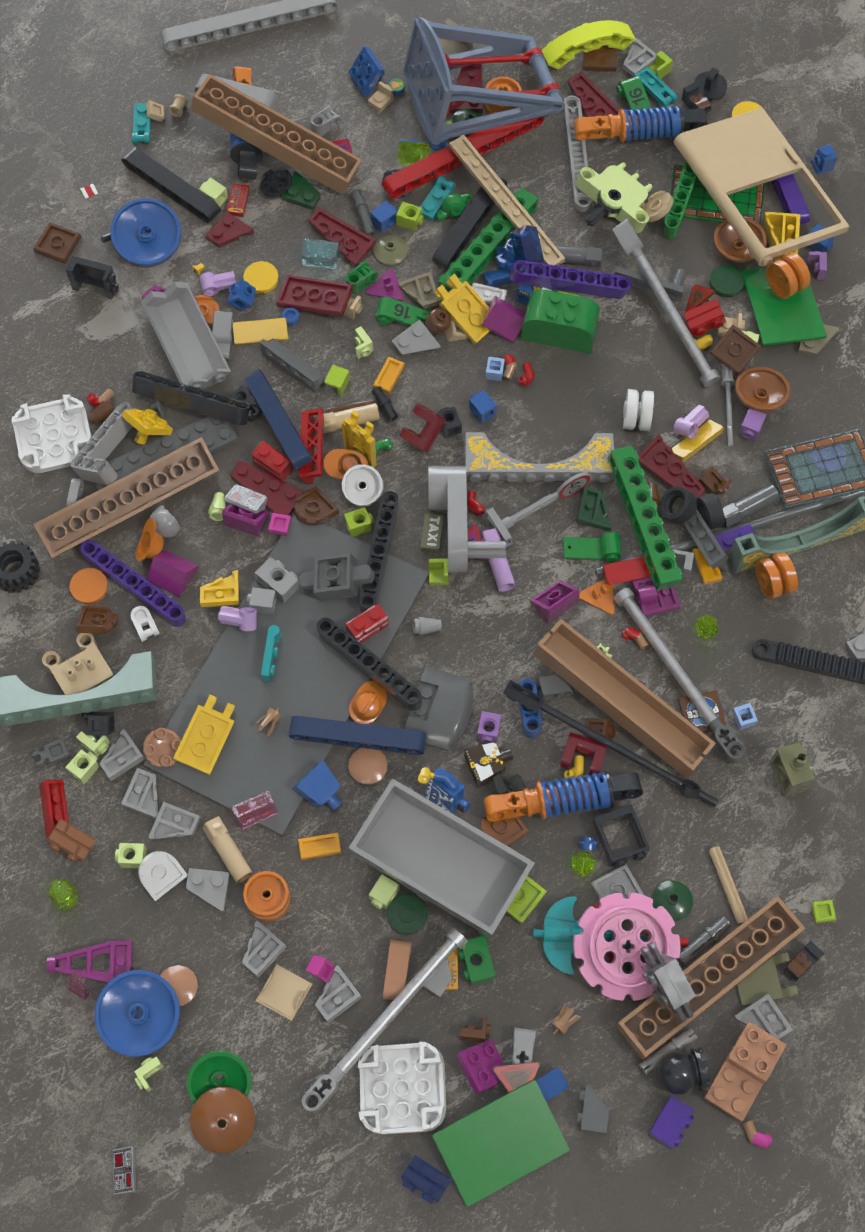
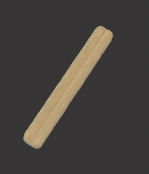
(728, 885)

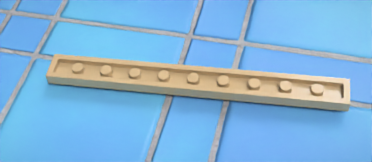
(502, 196)

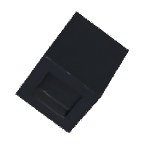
(450, 428)
(101, 723)

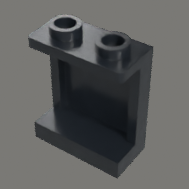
(91, 273)

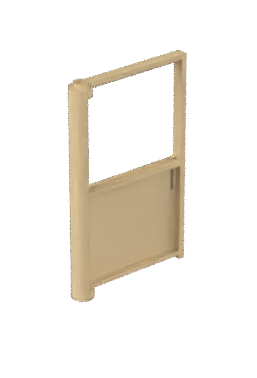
(745, 154)

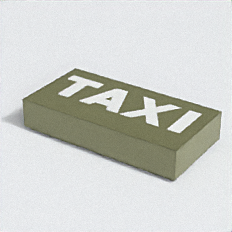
(432, 532)

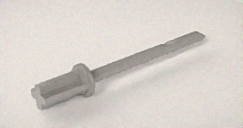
(727, 382)

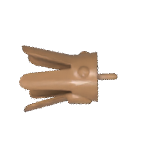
(271, 715)
(562, 1021)

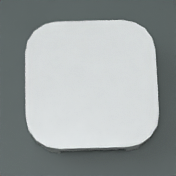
(50, 433)
(402, 1088)

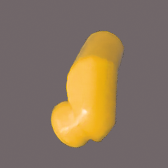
(704, 342)
(577, 770)

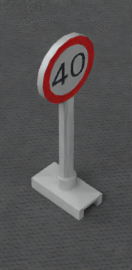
(567, 489)

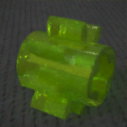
(706, 626)
(583, 863)

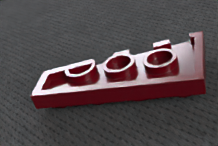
(472, 77)
(280, 495)

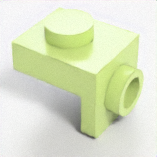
(148, 1068)

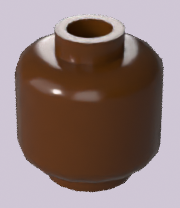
(437, 321)

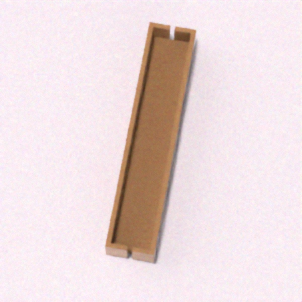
(623, 698)

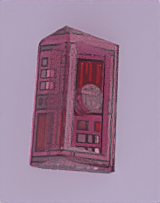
(254, 809)

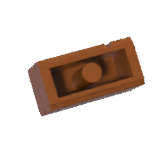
(70, 840)

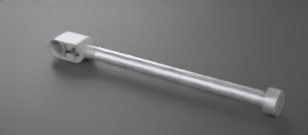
(632, 245)
(454, 940)

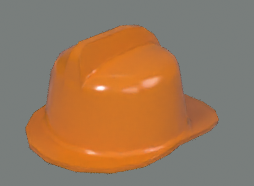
(341, 460)
(150, 542)
(367, 703)

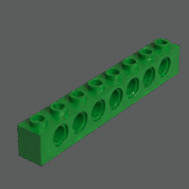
(480, 253)
(654, 560)

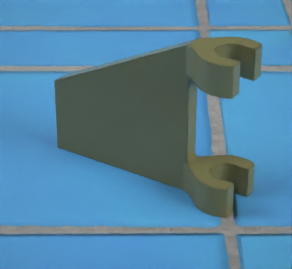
(765, 981)

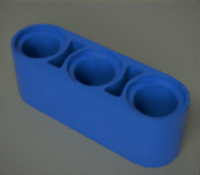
(530, 717)

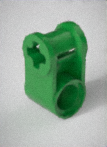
(361, 276)

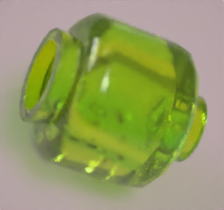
(63, 894)

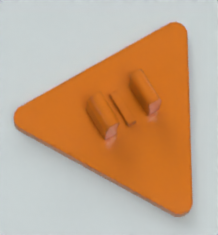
(600, 596)

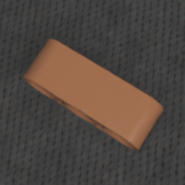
(396, 968)

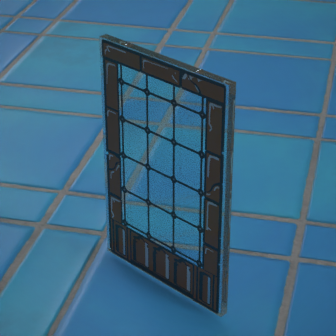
(819, 468)

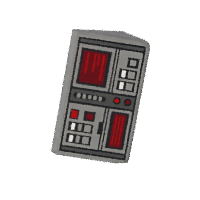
(246, 499)
(124, 1170)

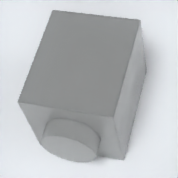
(262, 600)

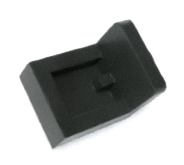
(509, 785)

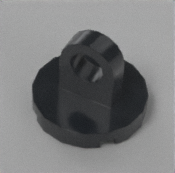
(712, 84)

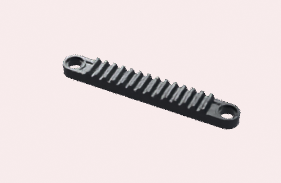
(811, 660)

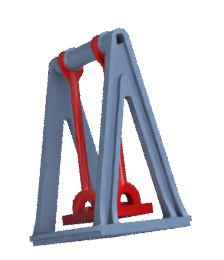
(435, 95)

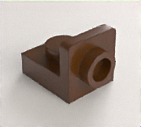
(602, 726)
(471, 1032)

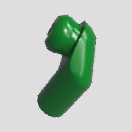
(384, 443)

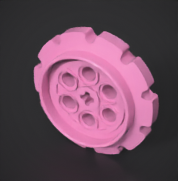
(592, 946)

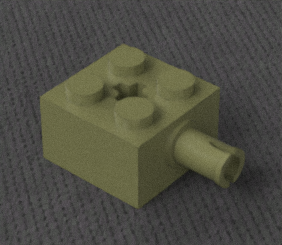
(792, 769)

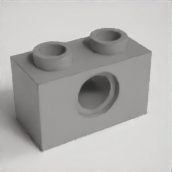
(284, 588)

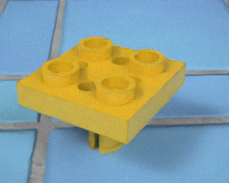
(146, 423)

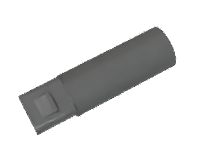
(581, 255)
(736, 511)

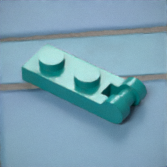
(656, 87)
(141, 124)
(434, 200)
(270, 653)

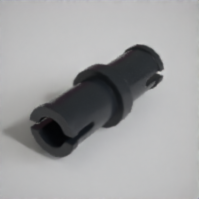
(384, 404)

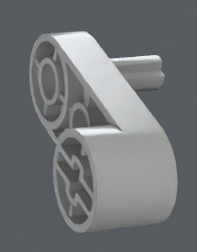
(449, 494)

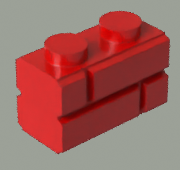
(705, 317)
(272, 461)
(367, 623)

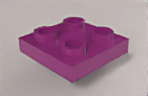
(652, 601)
(479, 1064)

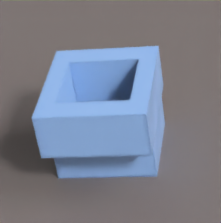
(494, 368)
(747, 711)

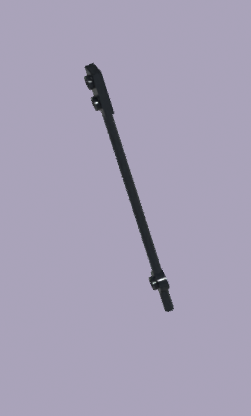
(535, 702)

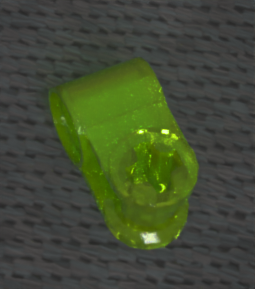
(411, 152)

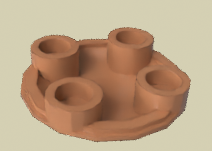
(161, 747)
(367, 766)
(183, 982)

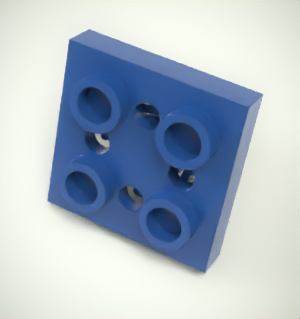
(366, 75)

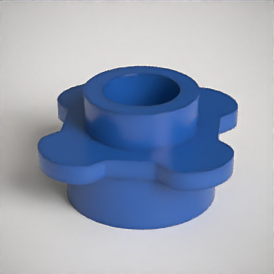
(588, 843)

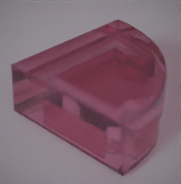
(77, 987)

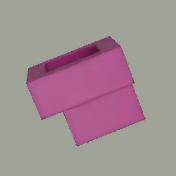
(320, 968)

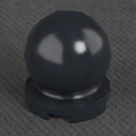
(683, 1071)

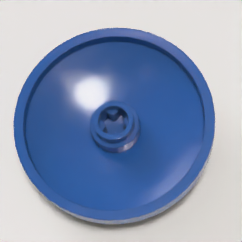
(145, 232)
(137, 1013)

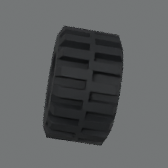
(25, 575)

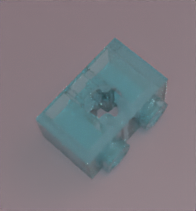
(320, 253)

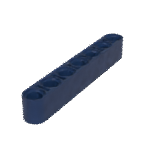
(278, 419)
(357, 735)

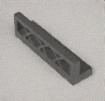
(292, 364)

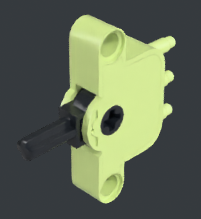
(615, 195)

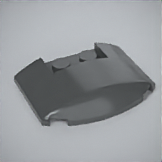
(444, 708)

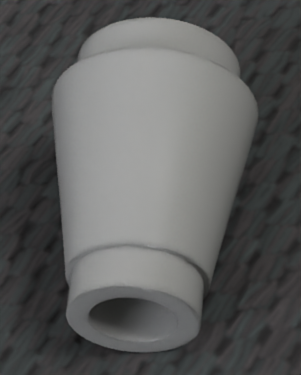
(426, 625)

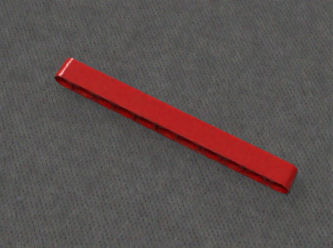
(446, 160)

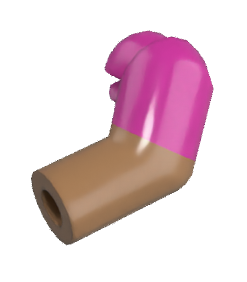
(755, 1137)

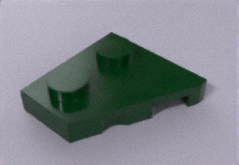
(301, 193)
(593, 510)

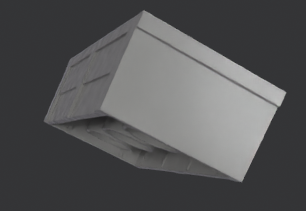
(441, 858)

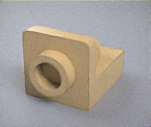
(381, 97)
(354, 307)
(738, 322)

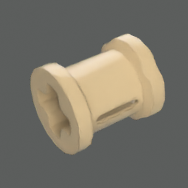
(178, 105)

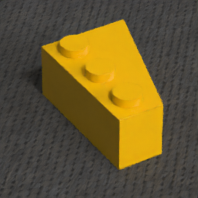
(781, 228)

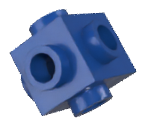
(241, 295)

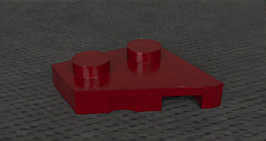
(228, 230)

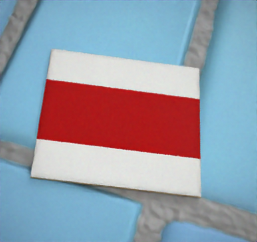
(89, 191)

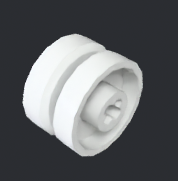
(638, 410)
(352, 480)

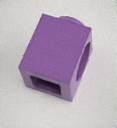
(752, 424)
(492, 720)

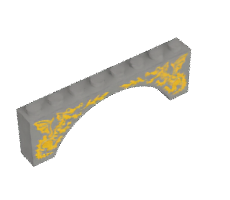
(486, 462)

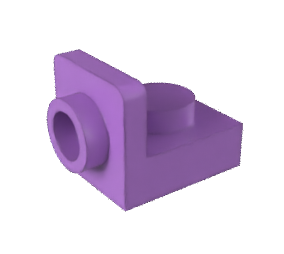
(819, 260)

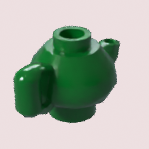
(453, 206)

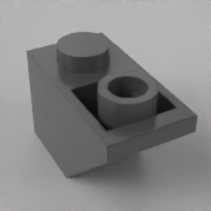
(594, 1113)

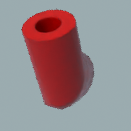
(529, 374)
(473, 505)

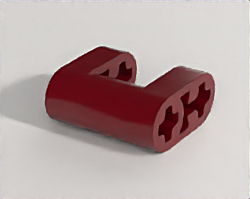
(429, 432)
(585, 746)

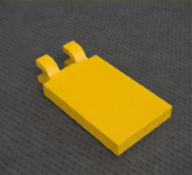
(464, 307)
(359, 439)
(205, 737)

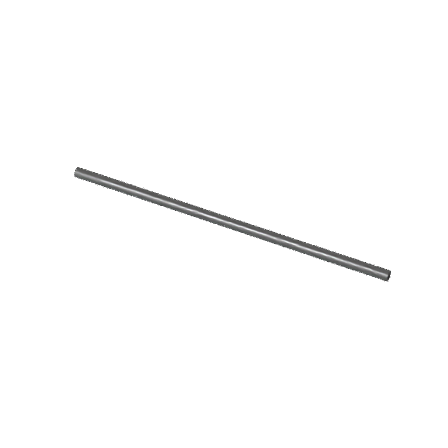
(760, 522)

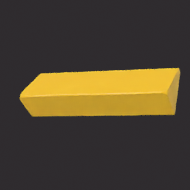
(255, 331)
(704, 436)

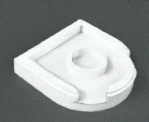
(160, 873)

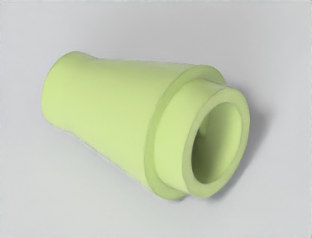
(216, 507)

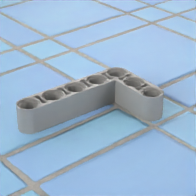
(262, 95)
(90, 460)

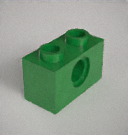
(477, 948)

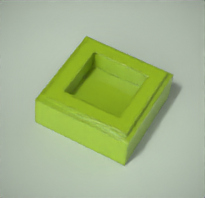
(823, 911)

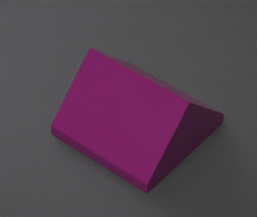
(503, 319)
(245, 520)
(171, 572)
(555, 600)

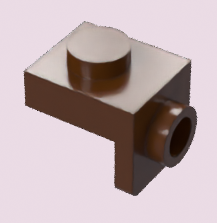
(714, 482)

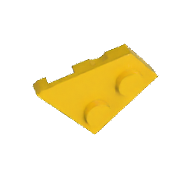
(221, 591)

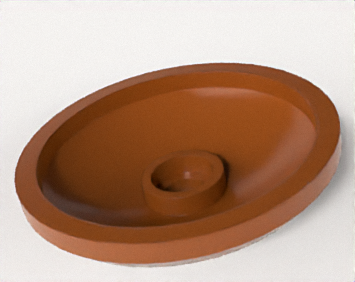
(727, 240)
(762, 389)
(223, 1104)

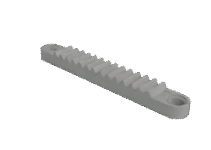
(576, 151)

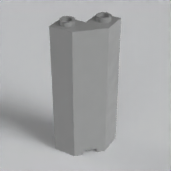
(186, 336)

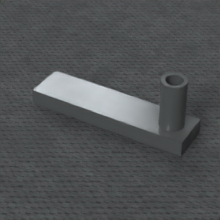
(638, 281)
(707, 542)

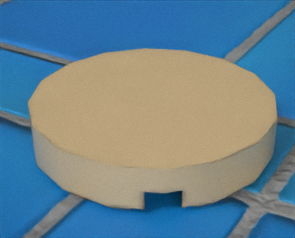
(658, 205)

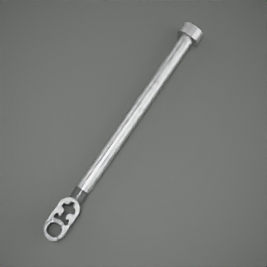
(625, 598)

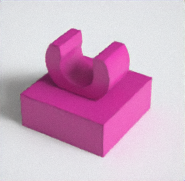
(279, 524)

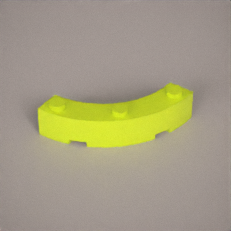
(587, 38)

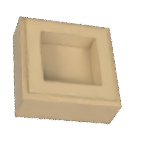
(155, 111)

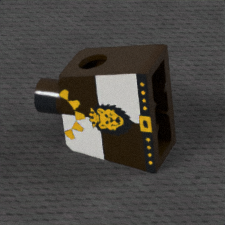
(486, 762)

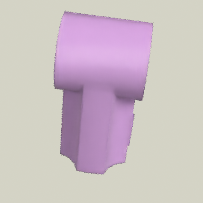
(213, 283)
(689, 425)
(244, 618)

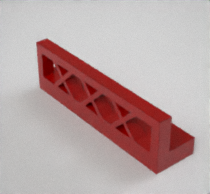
(308, 429)

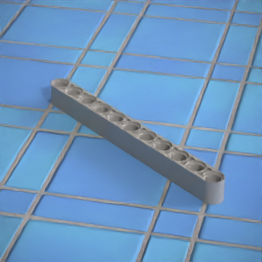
(243, 22)

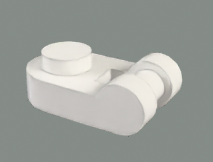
(140, 617)

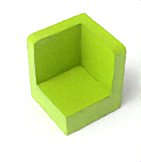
(662, 65)
(338, 378)
(438, 572)

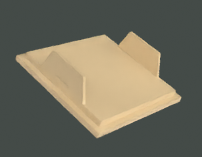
(284, 992)

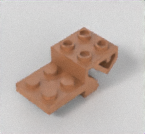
(745, 1071)

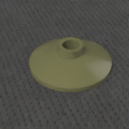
(393, 255)

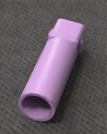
(499, 566)

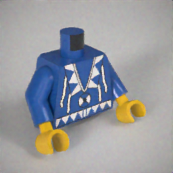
(444, 790)

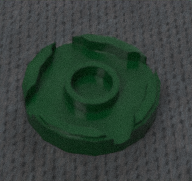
(727, 280)
(407, 914)

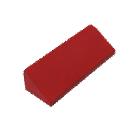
(625, 571)
(53, 804)

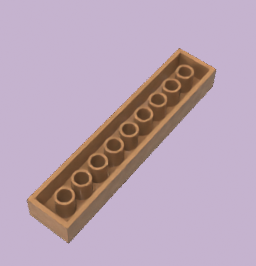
(275, 134)
(125, 497)
(714, 975)

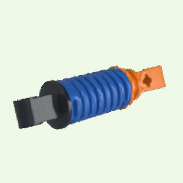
(640, 124)
(241, 151)
(551, 797)

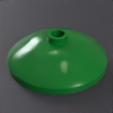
(203, 1072)

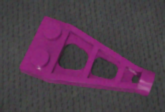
(120, 961)

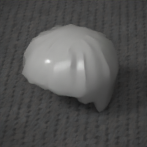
(165, 523)

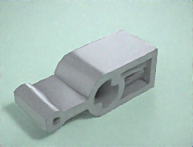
(223, 331)

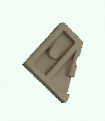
(421, 290)
(814, 347)

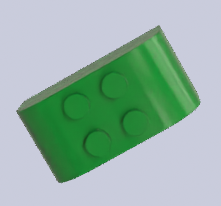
(561, 321)

